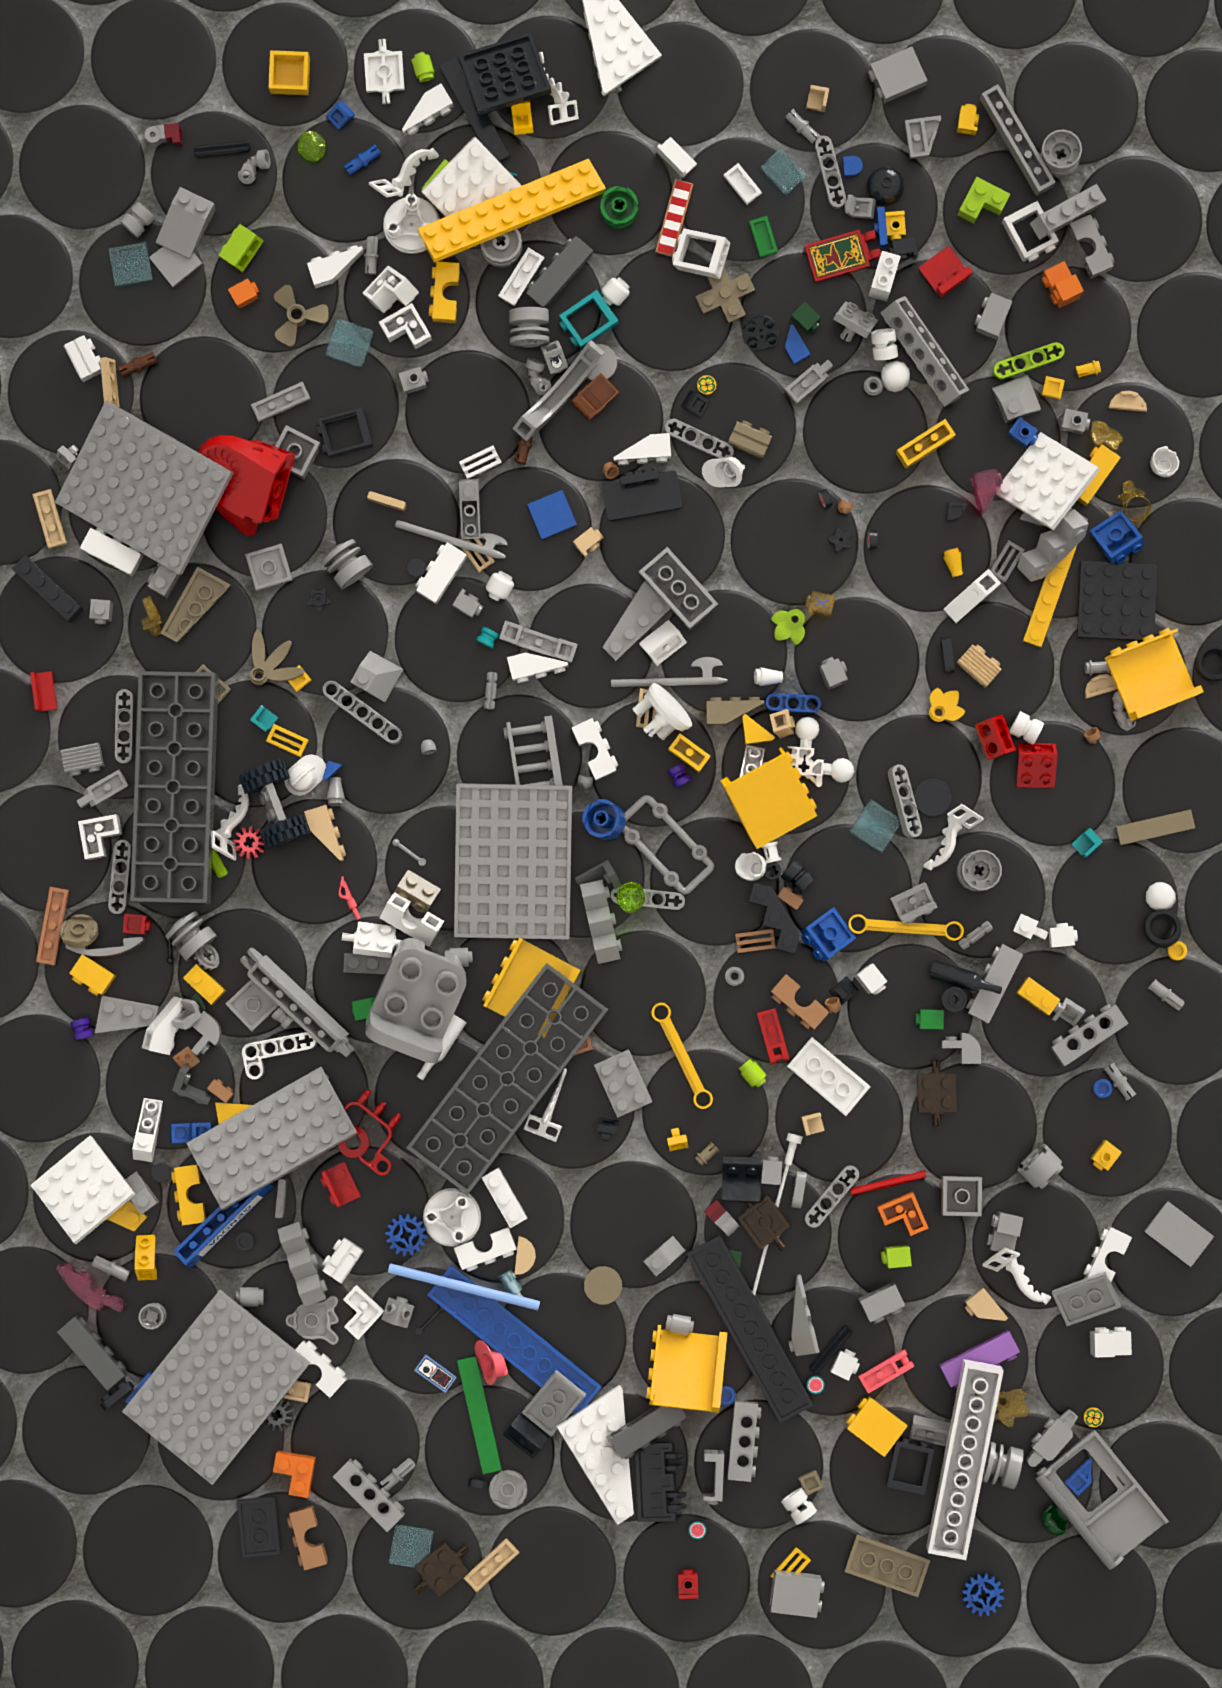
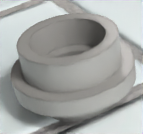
(875, 380)
(729, 980)

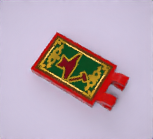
(841, 255)

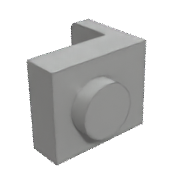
(860, 207)
(1068, 1011)
(190, 1015)

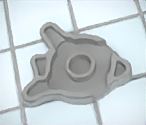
(315, 1320)

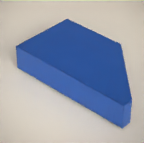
(795, 346)
(1080, 1478)

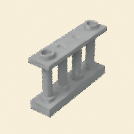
(548, 745)

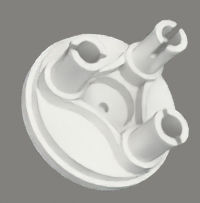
(403, 221)
(668, 715)
(452, 1217)

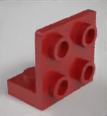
(945, 272)
(1036, 765)
(340, 1184)

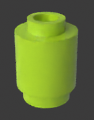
(423, 67)
(752, 1073)

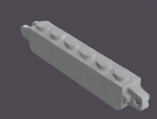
(297, 1003)

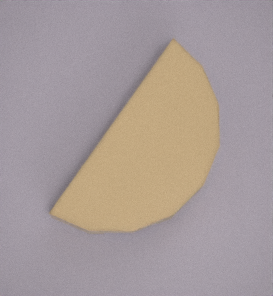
(1128, 401)
(1100, 685)
(525, 1256)

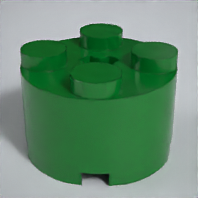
(623, 197)

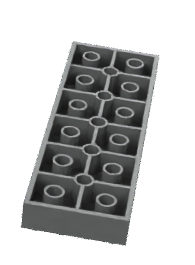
(174, 787)
(506, 1080)

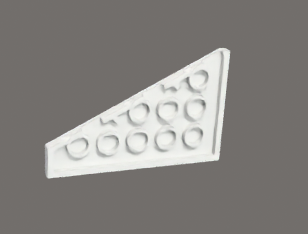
(617, 43)
(587, 1440)

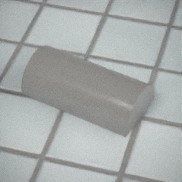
(678, 588)

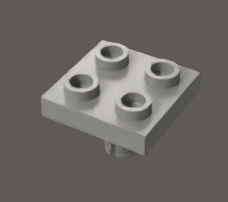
(855, 321)

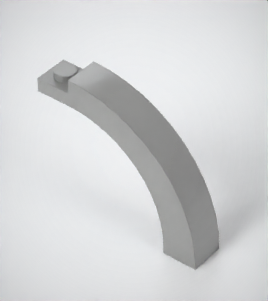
(560, 393)

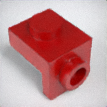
(136, 924)

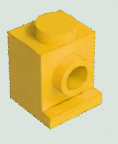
(968, 119)
(895, 217)

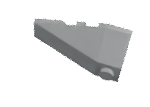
(802, 1331)

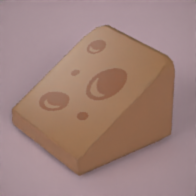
(186, 1057)

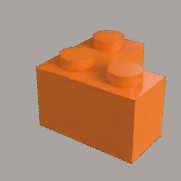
(1062, 285)
(903, 1208)
(301, 1469)

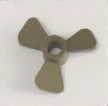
(287, 333)

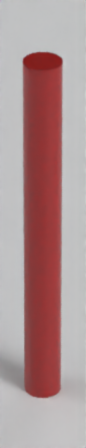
(888, 1183)

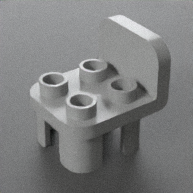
(416, 1001)

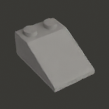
(185, 222)

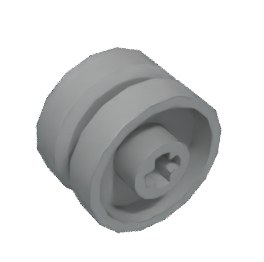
(504, 255)

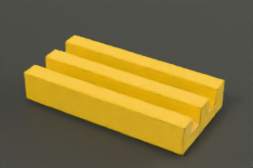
(302, 747)
(796, 1561)

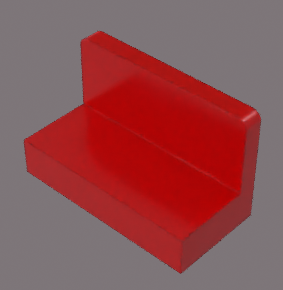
(43, 691)

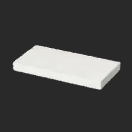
(828, 1076)

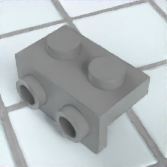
(913, 903)

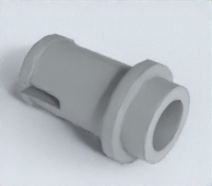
(1096, 667)

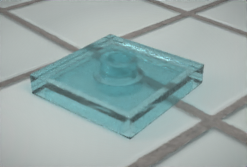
(130, 264)
(349, 343)
(875, 826)
(410, 1545)

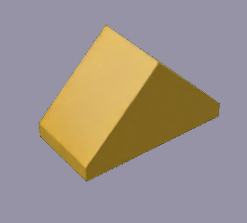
(754, 732)

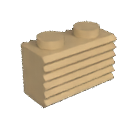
(979, 665)

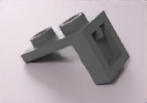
(600, 872)
(184, 1090)

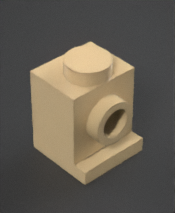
(588, 541)
(782, 723)

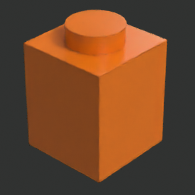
(244, 293)

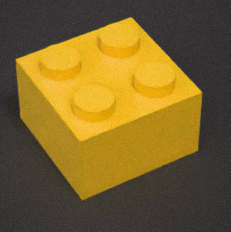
(289, 73)

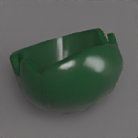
(1054, 1521)

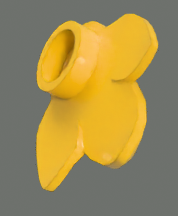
(947, 704)

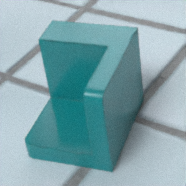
(264, 719)
(1087, 842)

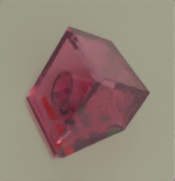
(985, 486)

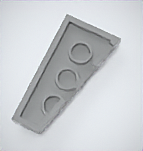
(638, 618)

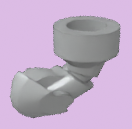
(248, 171)
(539, 383)
(1122, 717)

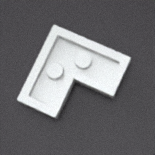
(367, 1312)

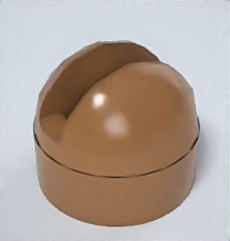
(610, 470)
(844, 506)
(1092, 735)
(833, 1004)

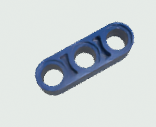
(801, 699)

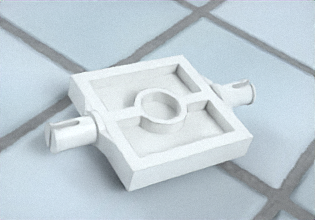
(384, 71)
(373, 939)

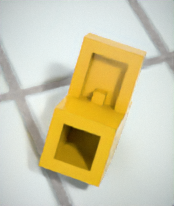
(522, 118)

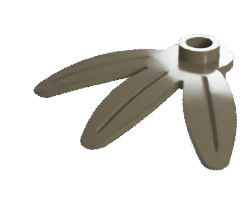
(267, 667)

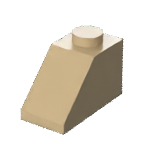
(984, 1306)

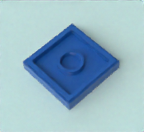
(552, 514)

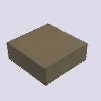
(810, 1482)

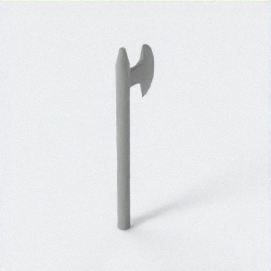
(488, 549)
(704, 663)

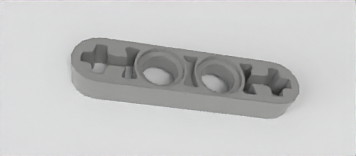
(830, 172)
(700, 437)
(124, 726)
(901, 801)
(116, 876)
(648, 899)
(834, 1198)

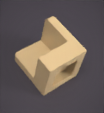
(817, 98)
(812, 1123)

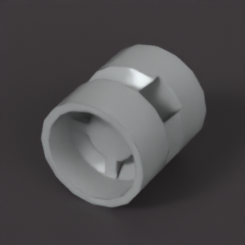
(137, 219)
(152, 1315)

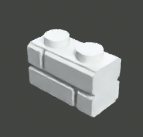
(83, 358)
(342, 1260)

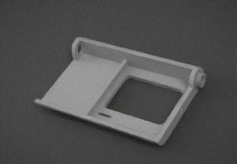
(1118, 1521)

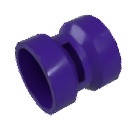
(678, 771)
(81, 1029)

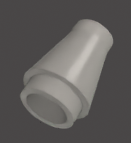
(335, 792)

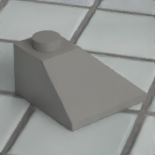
(1016, 399)
(376, 676)

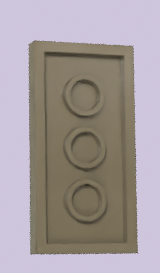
(887, 1565)

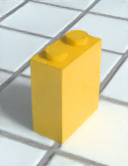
(875, 1425)

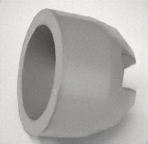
(428, 747)
(585, 781)

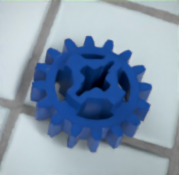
(409, 1245)
(973, 1596)

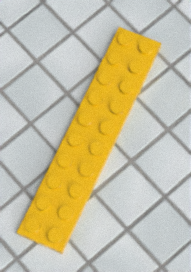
(511, 210)

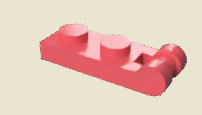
(885, 1371)

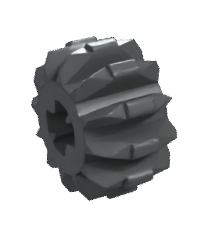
(281, 1420)

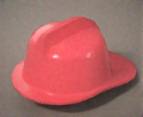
(491, 1362)

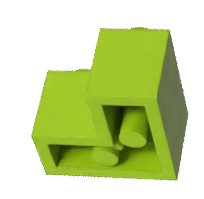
(982, 196)

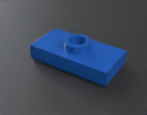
(880, 227)

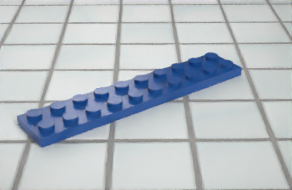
(510, 1337)

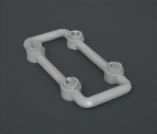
(698, 851)

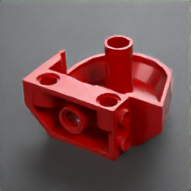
(255, 480)

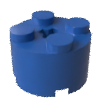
(604, 809)

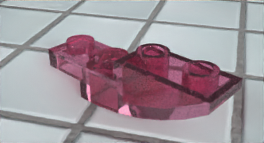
(82, 1286)

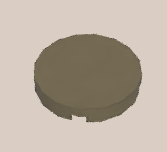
(79, 931)
(603, 1285)

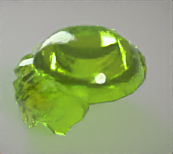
(311, 146)
(630, 897)

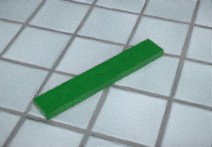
(479, 1415)

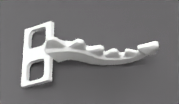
(560, 100)
(403, 178)
(228, 825)
(951, 832)
(547, 1116)
(1018, 1273)

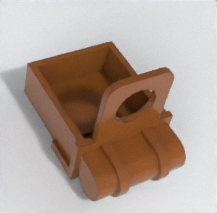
(595, 396)

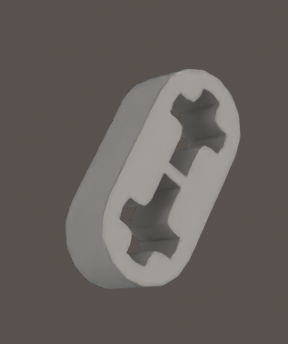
(799, 1187)

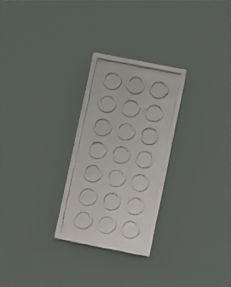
(272, 1138)

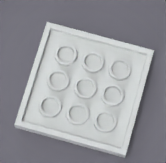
(469, 180)
(1047, 481)
(83, 1189)

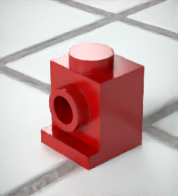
(684, 1592)

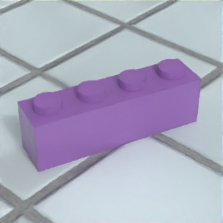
(991, 1351)

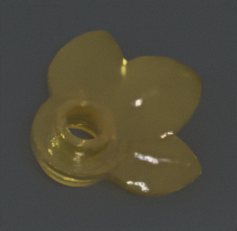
(1103, 434)
(1013, 1407)

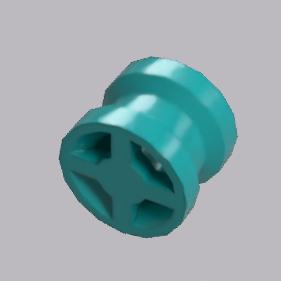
(487, 637)

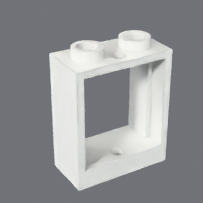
(1018, 216)
(718, 258)
(884, 276)

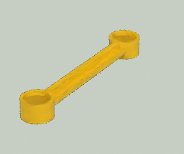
(909, 928)
(682, 1056)

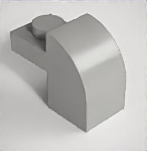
(211, 1032)
(969, 1048)

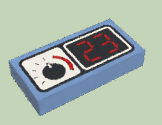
(435, 1373)

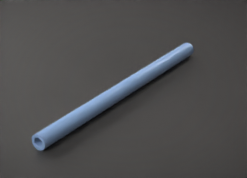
(463, 1286)

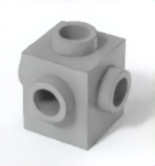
(398, 1312)

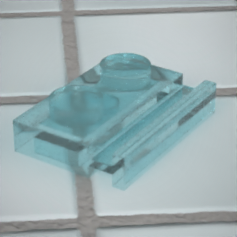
(783, 171)

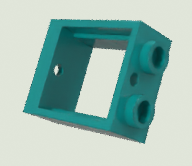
(611, 319)

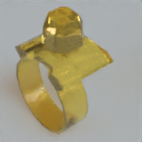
(1129, 493)
(153, 620)

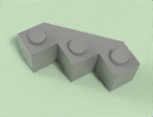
(1053, 546)
(601, 921)
(302, 1263)

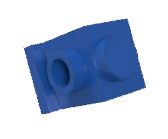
(1024, 440)

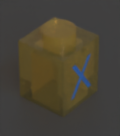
(820, 603)

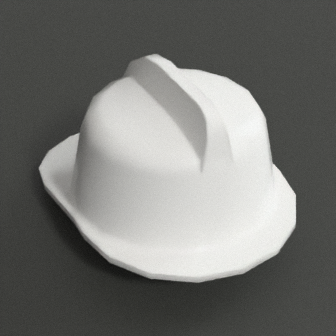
(723, 472)
(305, 774)

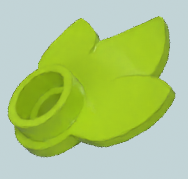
(787, 628)

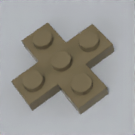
(726, 294)

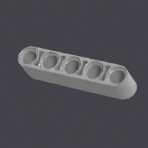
(353, 711)

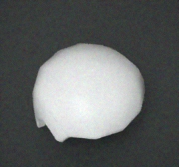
(895, 376)
(1164, 462)
(750, 866)
(1160, 896)

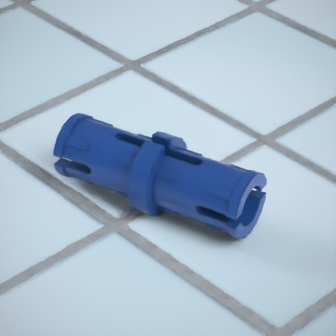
(362, 160)

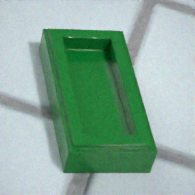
(763, 237)

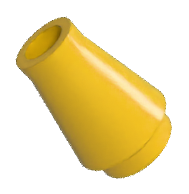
(954, 562)

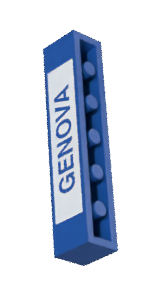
(216, 1227)

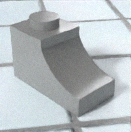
(144, 1197)
(664, 1255)

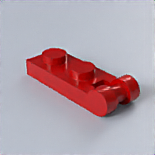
(772, 1035)

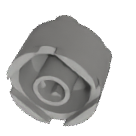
(1040, 1166)

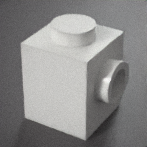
(1062, 935)
(845, 1364)

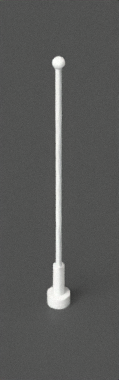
(794, 1139)

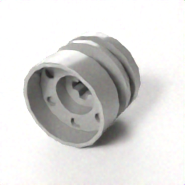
(1062, 143)
(529, 324)
(348, 565)
(990, 870)
(190, 935)
(1003, 1465)

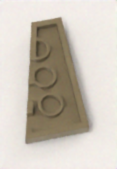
(197, 598)

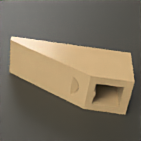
(322, 827)

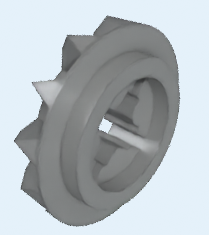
(210, 962)

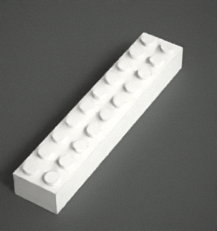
(964, 1459)

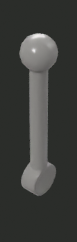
(421, 861)

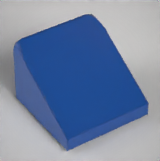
(340, 115)
(331, 769)

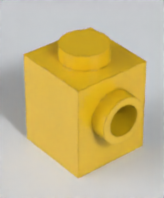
(1105, 1156)

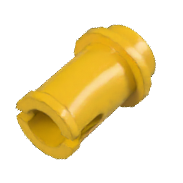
(1088, 369)

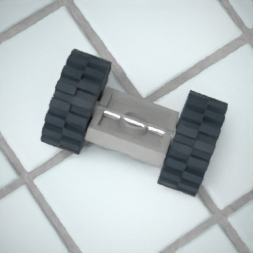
(264, 778)

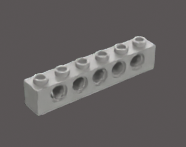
(918, 339)

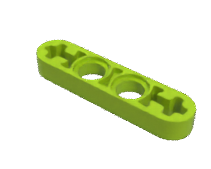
(1029, 363)

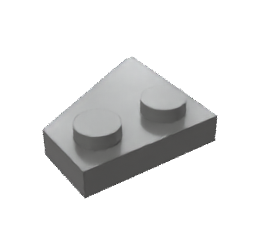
(921, 135)

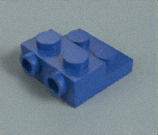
(1117, 537)
(827, 935)

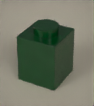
(806, 318)

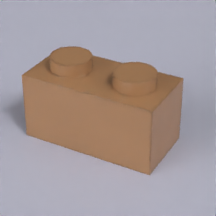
(790, 898)
(220, 1090)

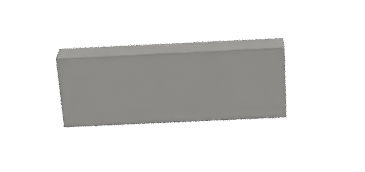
(280, 402)

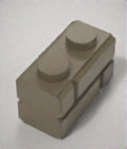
(750, 439)

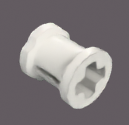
(771, 852)

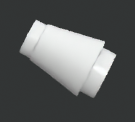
(767, 676)

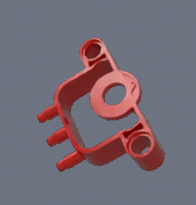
(364, 1136)

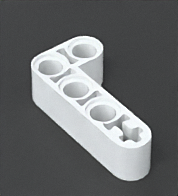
(279, 1050)

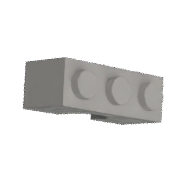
(1086, 230)

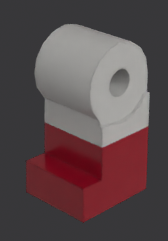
(164, 133)
(721, 1218)

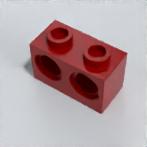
(995, 737)

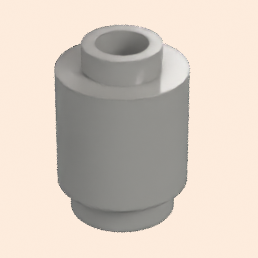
(464, 955)
(250, 1296)
(679, 1324)

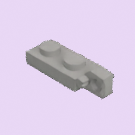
(808, 381)
(103, 789)

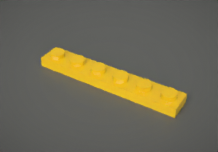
(1047, 602)

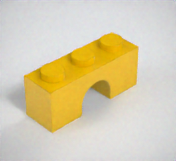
(445, 275)
(189, 1211)

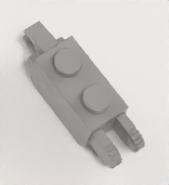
(1052, 1439)

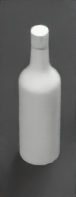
(453, 1030)

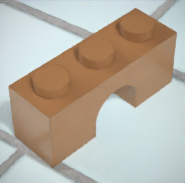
(810, 1015)
(310, 1554)

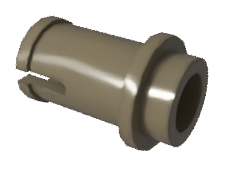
(704, 1156)

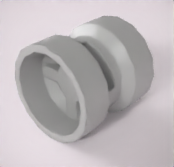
(281, 1016)

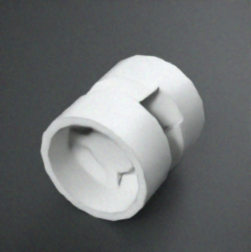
(884, 344)
(1027, 728)
(796, 1499)

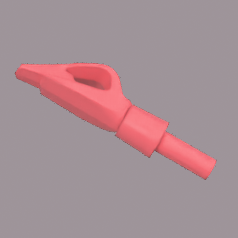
(350, 900)

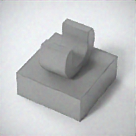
(67, 456)

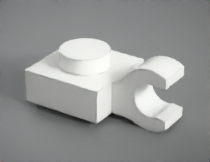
(1027, 927)

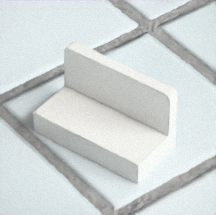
(676, 157)
(663, 642)

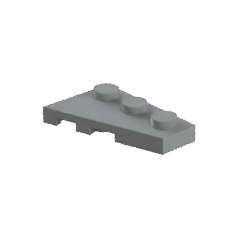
(123, 1014)

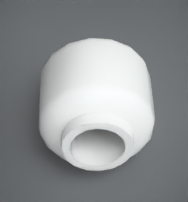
(615, 291)
(499, 585)

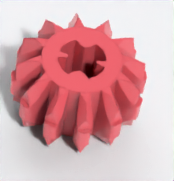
(243, 840)

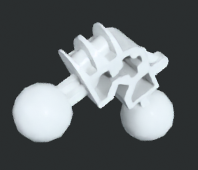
(840, 770)

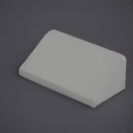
(929, 1430)

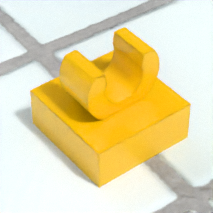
(677, 1142)

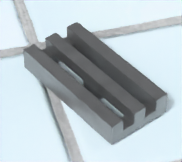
(1015, 547)
(281, 1198)

